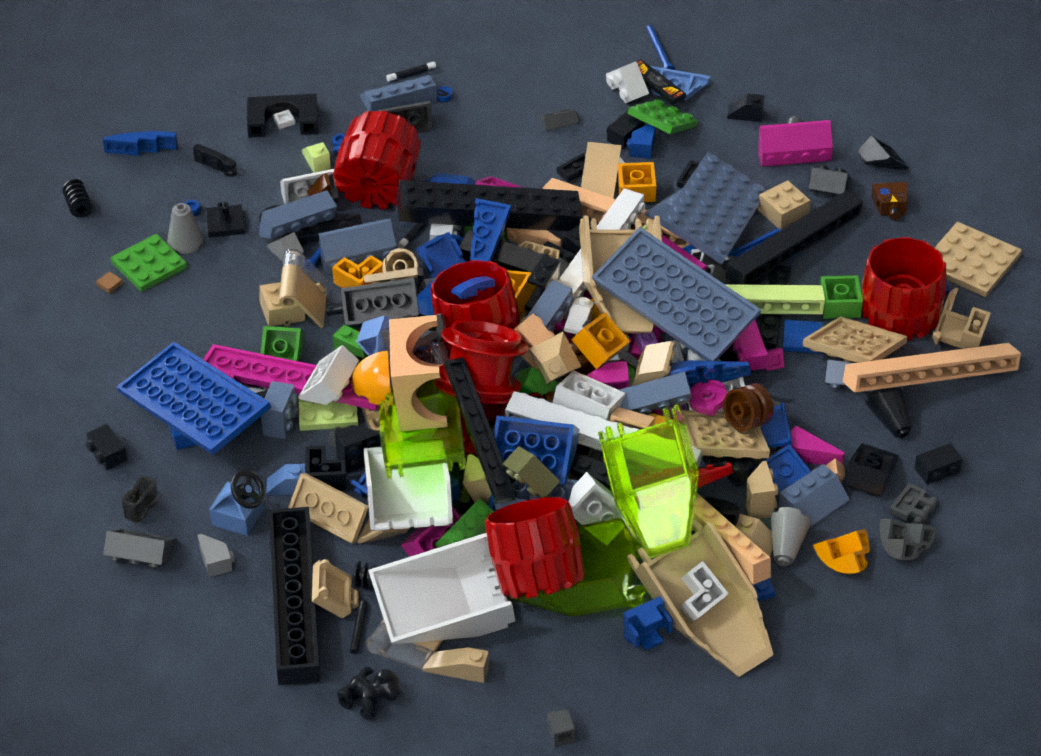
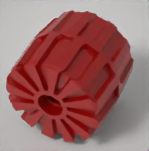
(374, 158)
(904, 287)
(493, 305)
(535, 547)

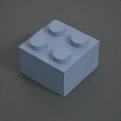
(280, 417)

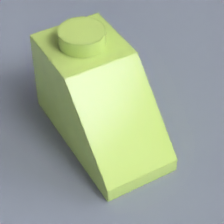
(317, 157)

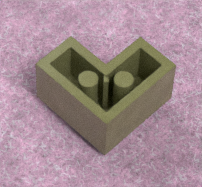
(530, 470)

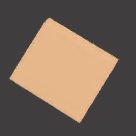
(838, 468)

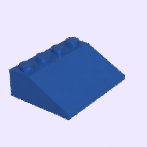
(549, 441)

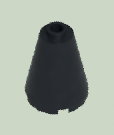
(891, 410)

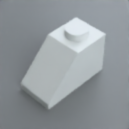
(580, 311)

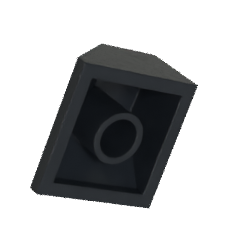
(881, 155)

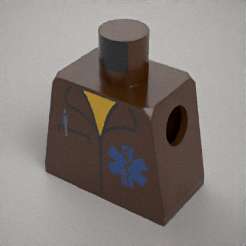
(890, 199)

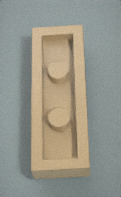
(394, 275)

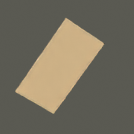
(601, 168)

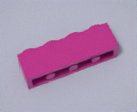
(751, 348)

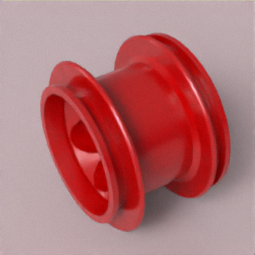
(488, 356)

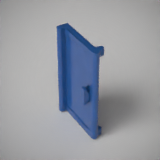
(777, 429)

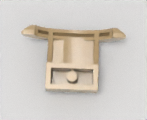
(960, 329)

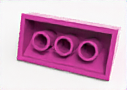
(795, 143)

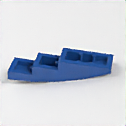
(136, 142)

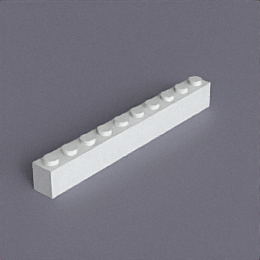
(618, 217)
(528, 407)

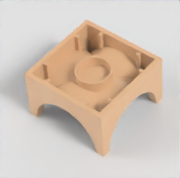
(411, 373)

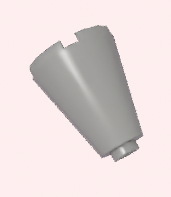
(184, 230)
(788, 533)

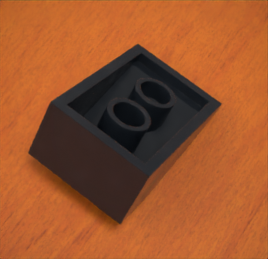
(870, 469)

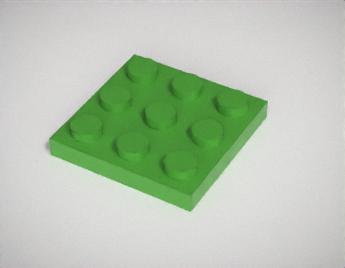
(663, 116)
(148, 262)

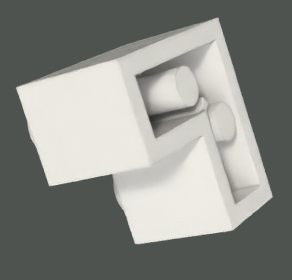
(629, 82)
(706, 591)

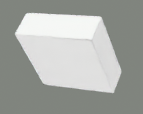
(284, 119)

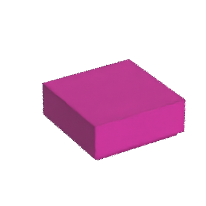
(775, 359)

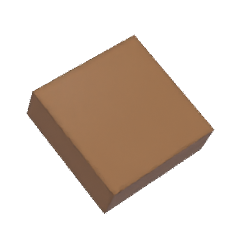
(109, 282)

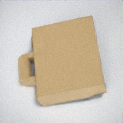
(333, 589)

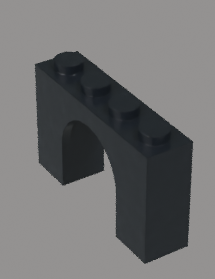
(262, 108)

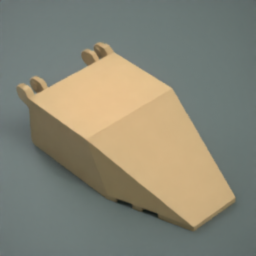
(596, 249)
(730, 629)

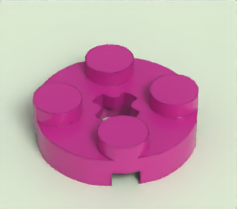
(708, 405)

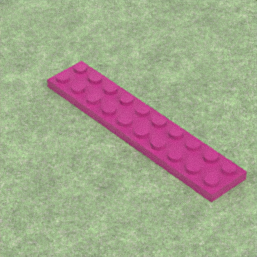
(263, 369)

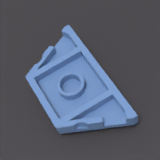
(686, 81)

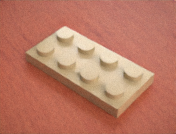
(329, 507)

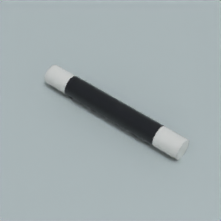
(411, 71)
(413, 232)

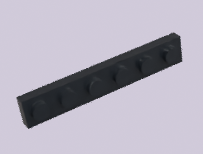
(771, 322)

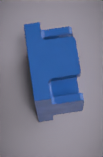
(440, 254)
(644, 621)

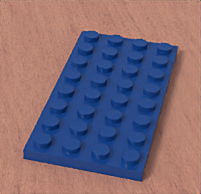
(193, 397)

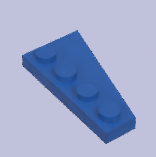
(488, 228)

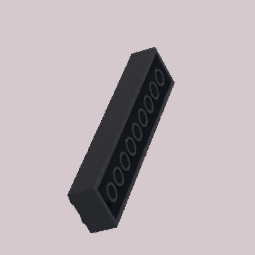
(456, 205)
(292, 596)

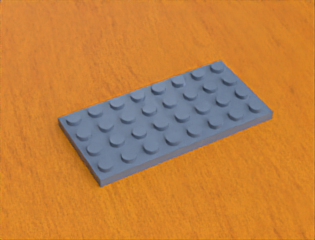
(713, 207)
(676, 295)

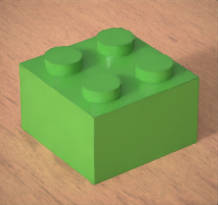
(841, 296)

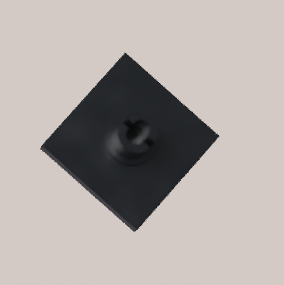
(225, 220)

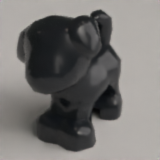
(741, 467)
(384, 686)

